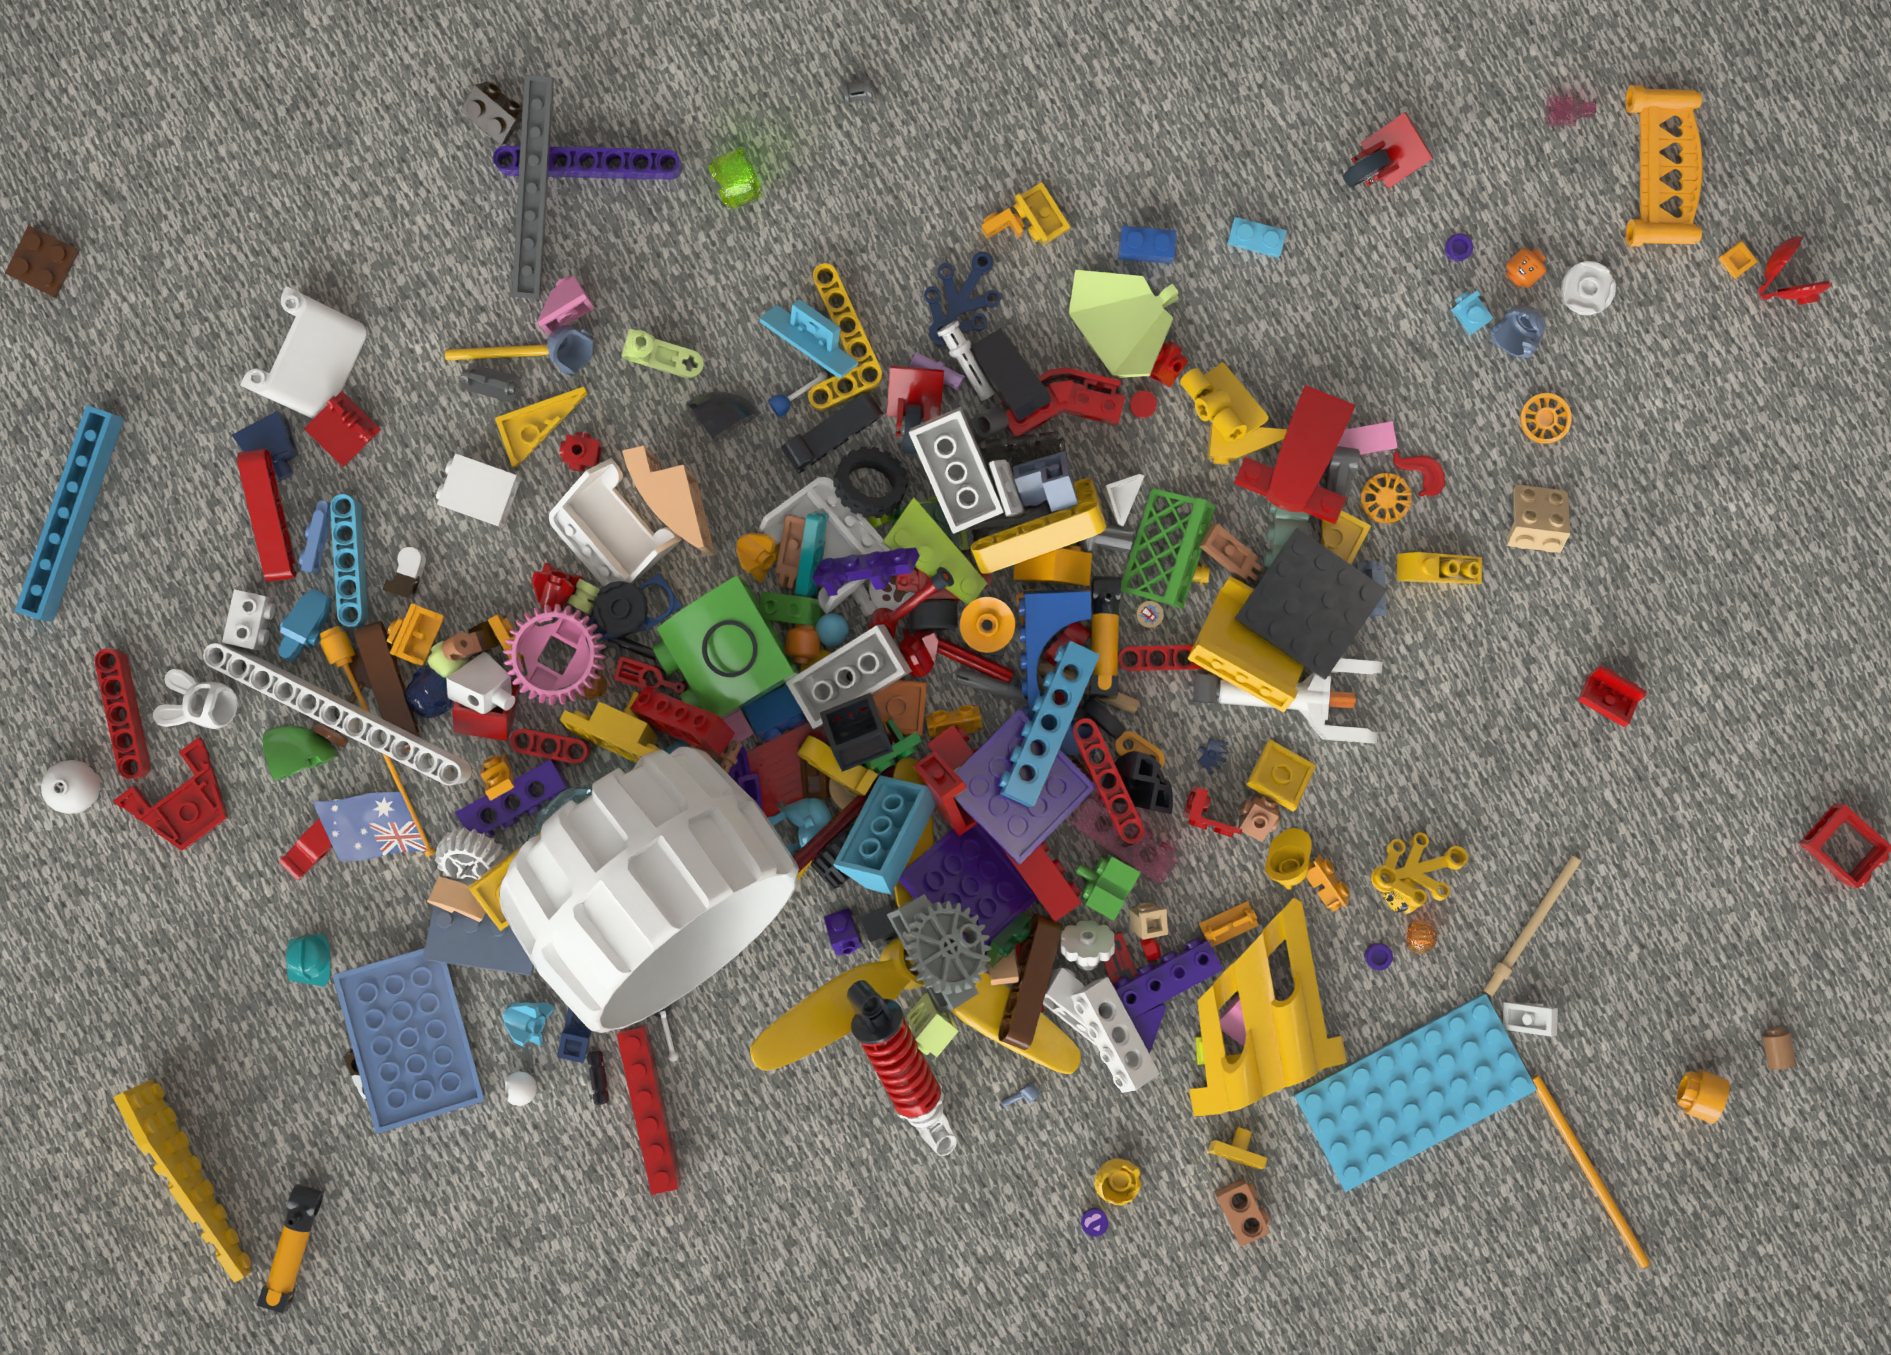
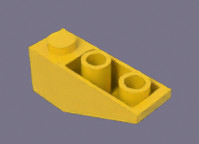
(1439, 568)

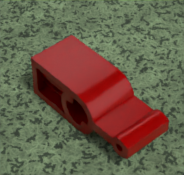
(640, 680)
(307, 851)

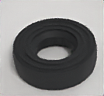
(1103, 718)

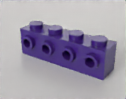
(1167, 978)

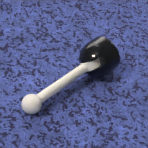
(673, 1055)

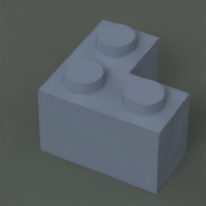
(1046, 479)

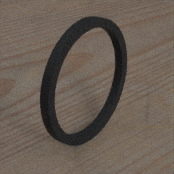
(705, 655)

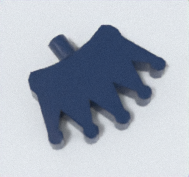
(1211, 754)

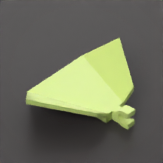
(1121, 319)

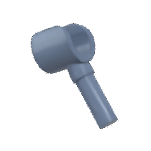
(1029, 1091)

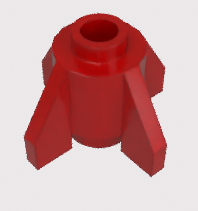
(553, 586)
(919, 653)

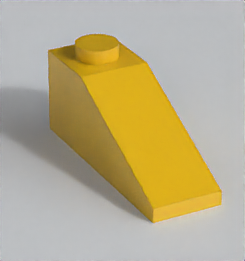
(1224, 452)

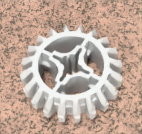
(467, 855)

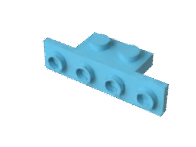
(811, 335)

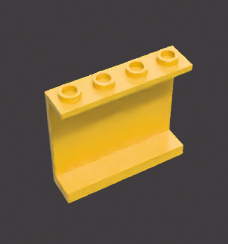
(1242, 655)

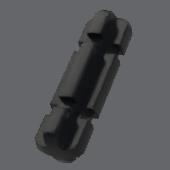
(598, 1077)

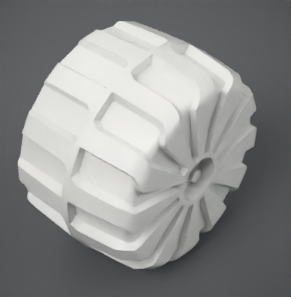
(646, 887)

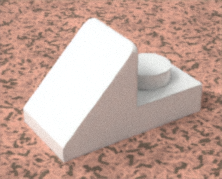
(1530, 1018)

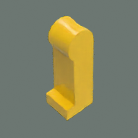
(821, 757)

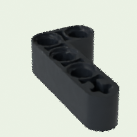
(832, 432)

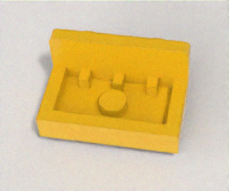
(1041, 214)

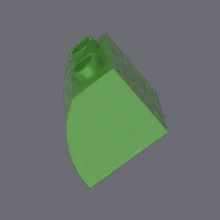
(727, 649)

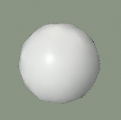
(520, 1088)

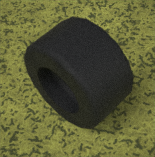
(934, 615)

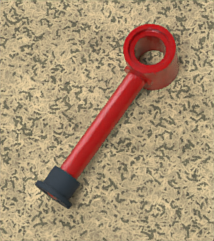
(890, 618)

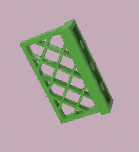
(1186, 558)

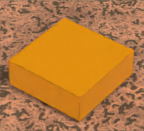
(1738, 259)

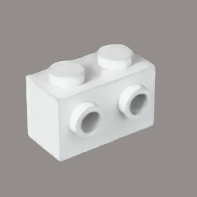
(248, 620)

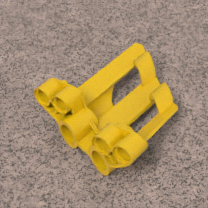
(1283, 1038)

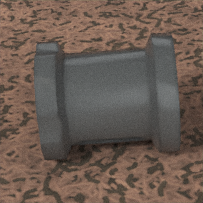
(857, 91)

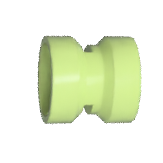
(584, 596)

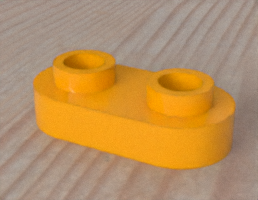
(1139, 745)

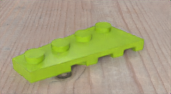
(936, 550)

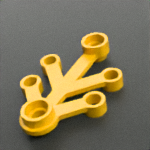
(1415, 870)

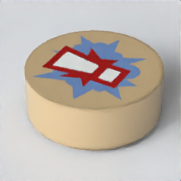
(1149, 614)

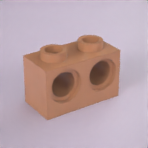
(1238, 1213)

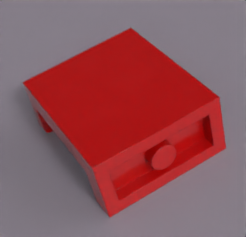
(944, 785)

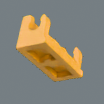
(417, 634)

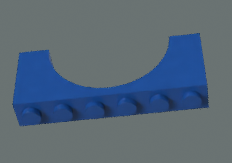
(1044, 615)

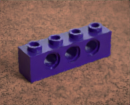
(548, 774)

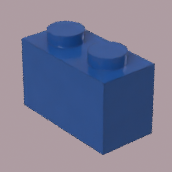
(1147, 244)
(775, 713)

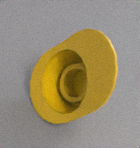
(1289, 857)

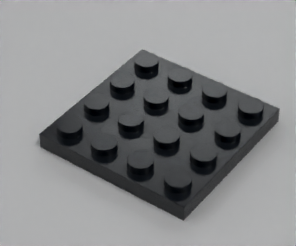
(1310, 604)

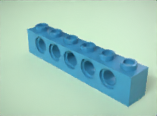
(1083, 663)

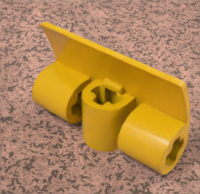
(1224, 402)

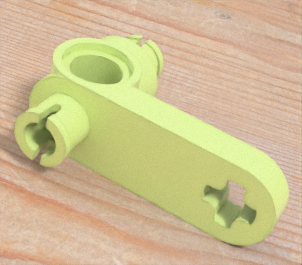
(660, 355)

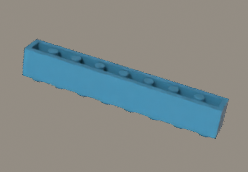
(69, 514)

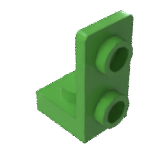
(790, 609)

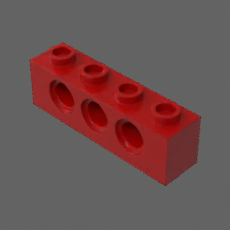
(682, 721)

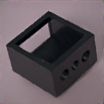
(857, 736)

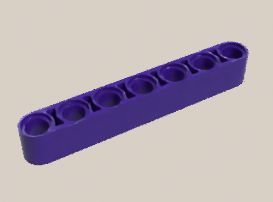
(600, 168)

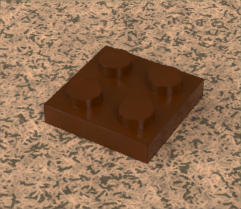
(42, 261)

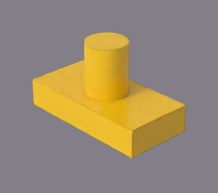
(1238, 1150)

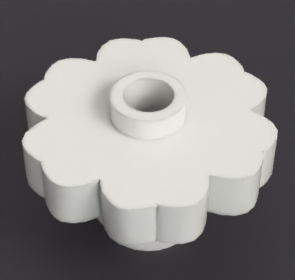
(1087, 944)

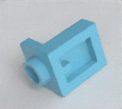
(1471, 312)

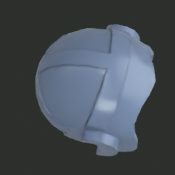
(570, 348)

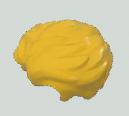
(1118, 1181)

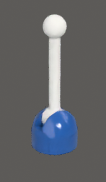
(781, 403)

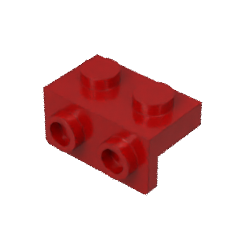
(1611, 695)

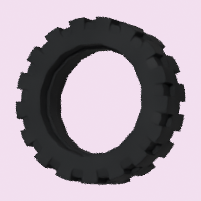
(864, 504)

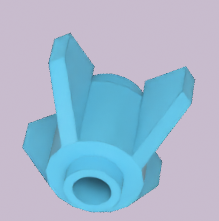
(526, 1021)

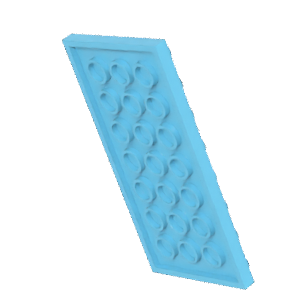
(1415, 1092)

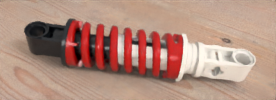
(900, 1065)

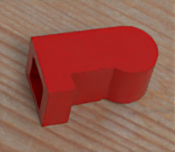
(1075, 633)

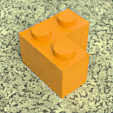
(1058, 566)

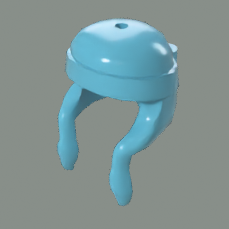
(808, 815)

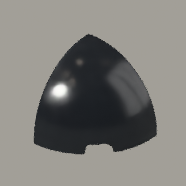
(722, 412)
(1143, 782)

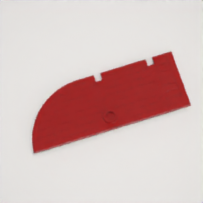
(780, 765)

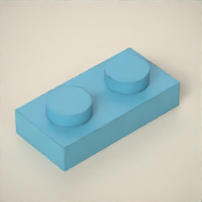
(1256, 237)

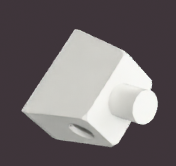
(481, 685)

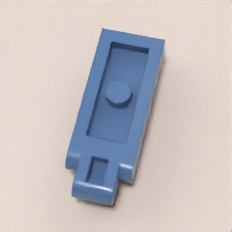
(316, 536)

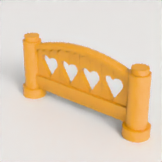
(1654, 222)

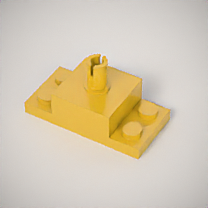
(613, 730)

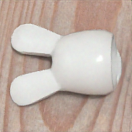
(203, 703)

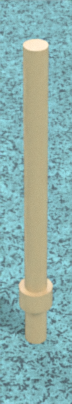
(1503, 970)

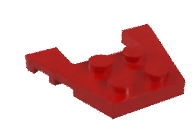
(187, 811)

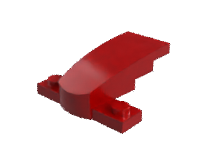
(1303, 458)

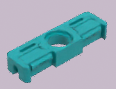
(811, 553)

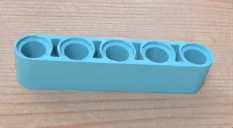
(341, 550)

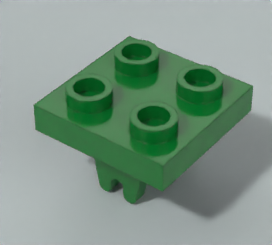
(901, 749)

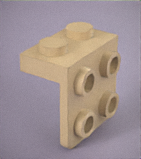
(1539, 519)

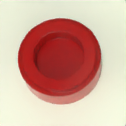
(1143, 404)

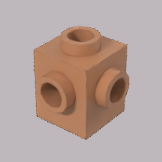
(1259, 816)

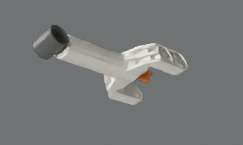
(1311, 700)

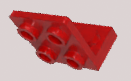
(1198, 803)

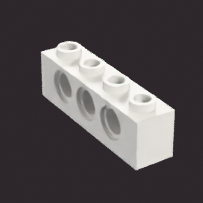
(1126, 1042)

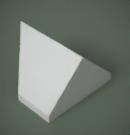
(1121, 496)

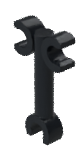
(622, 642)

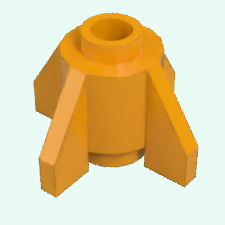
(757, 554)

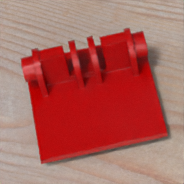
(342, 428)

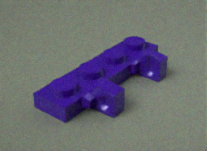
(875, 566)

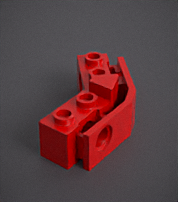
(1072, 400)

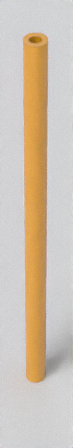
(1590, 1172)

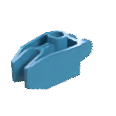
(304, 624)

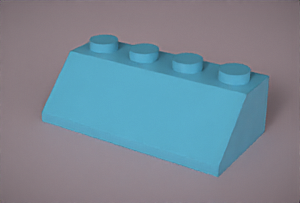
(885, 833)

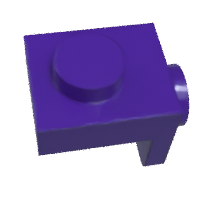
(842, 932)

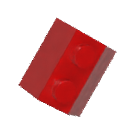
(492, 725)

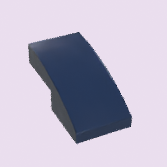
(574, 1039)

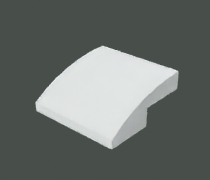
(1006, 488)

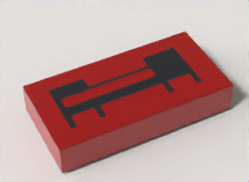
(1120, 962)

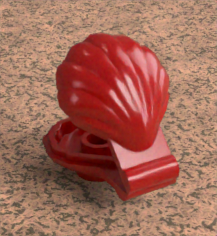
(1803, 293)

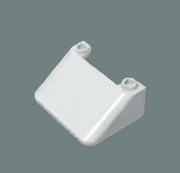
(312, 358)
(607, 529)
(844, 531)

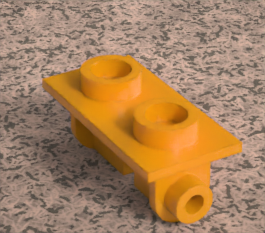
(965, 716)
(1334, 891)
(1229, 924)

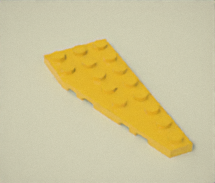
(158, 1134)

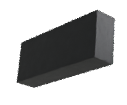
(1010, 374)

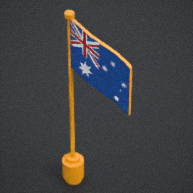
(370, 822)

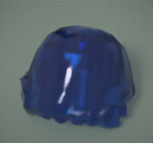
(428, 693)

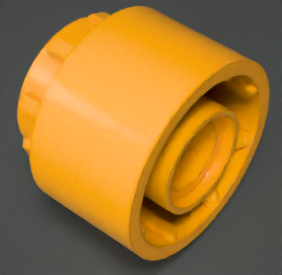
(1703, 1095)

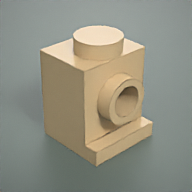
(1146, 916)

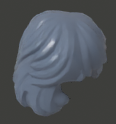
(1519, 331)

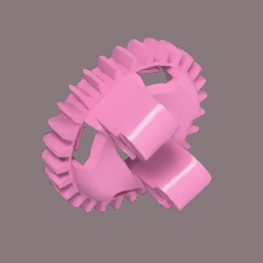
(531, 642)

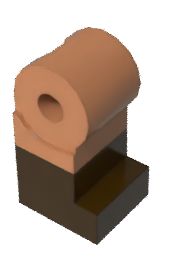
(464, 645)

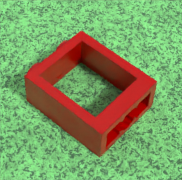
(1827, 826)

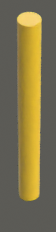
(496, 352)

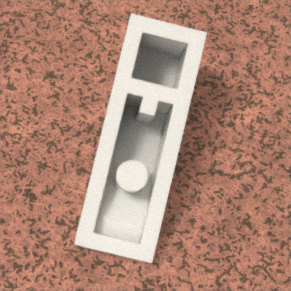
(1058, 999)

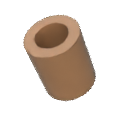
(1779, 1048)

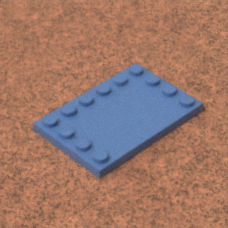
(407, 1039)

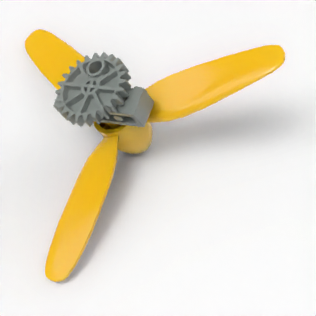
(925, 954)

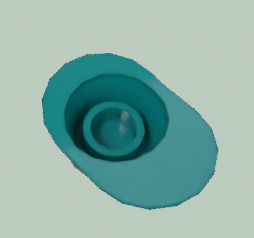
(309, 960)

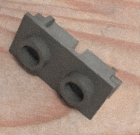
(490, 382)

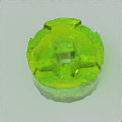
(736, 178)

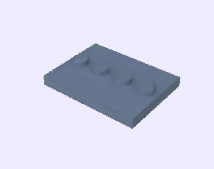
(474, 944)

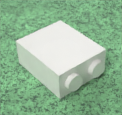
(478, 490)

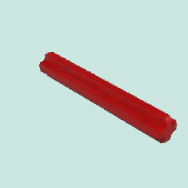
(971, 659)

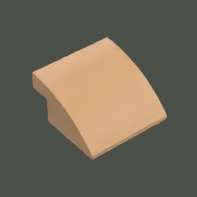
(672, 496)

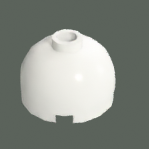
(70, 786)

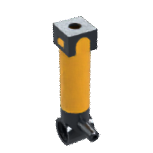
(1105, 636)
(302, 1209)

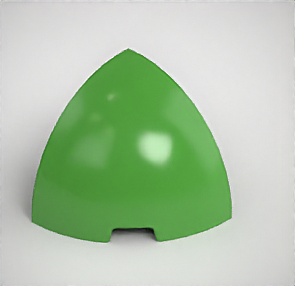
(294, 749)

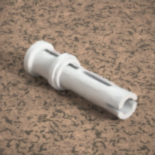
(983, 389)

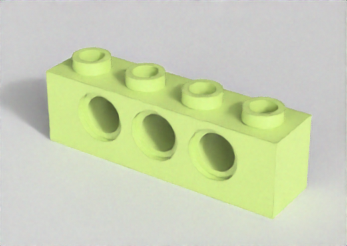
(930, 1027)

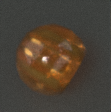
(599, 689)
(1421, 937)

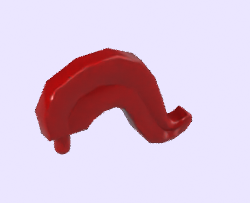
(1430, 468)

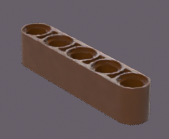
(385, 677)
(1034, 972)

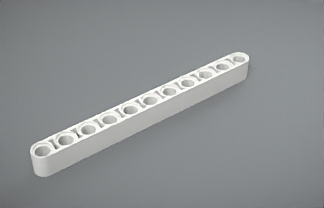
(324, 713)

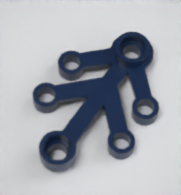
(960, 303)

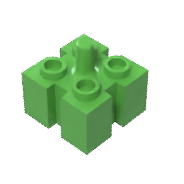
(1108, 885)

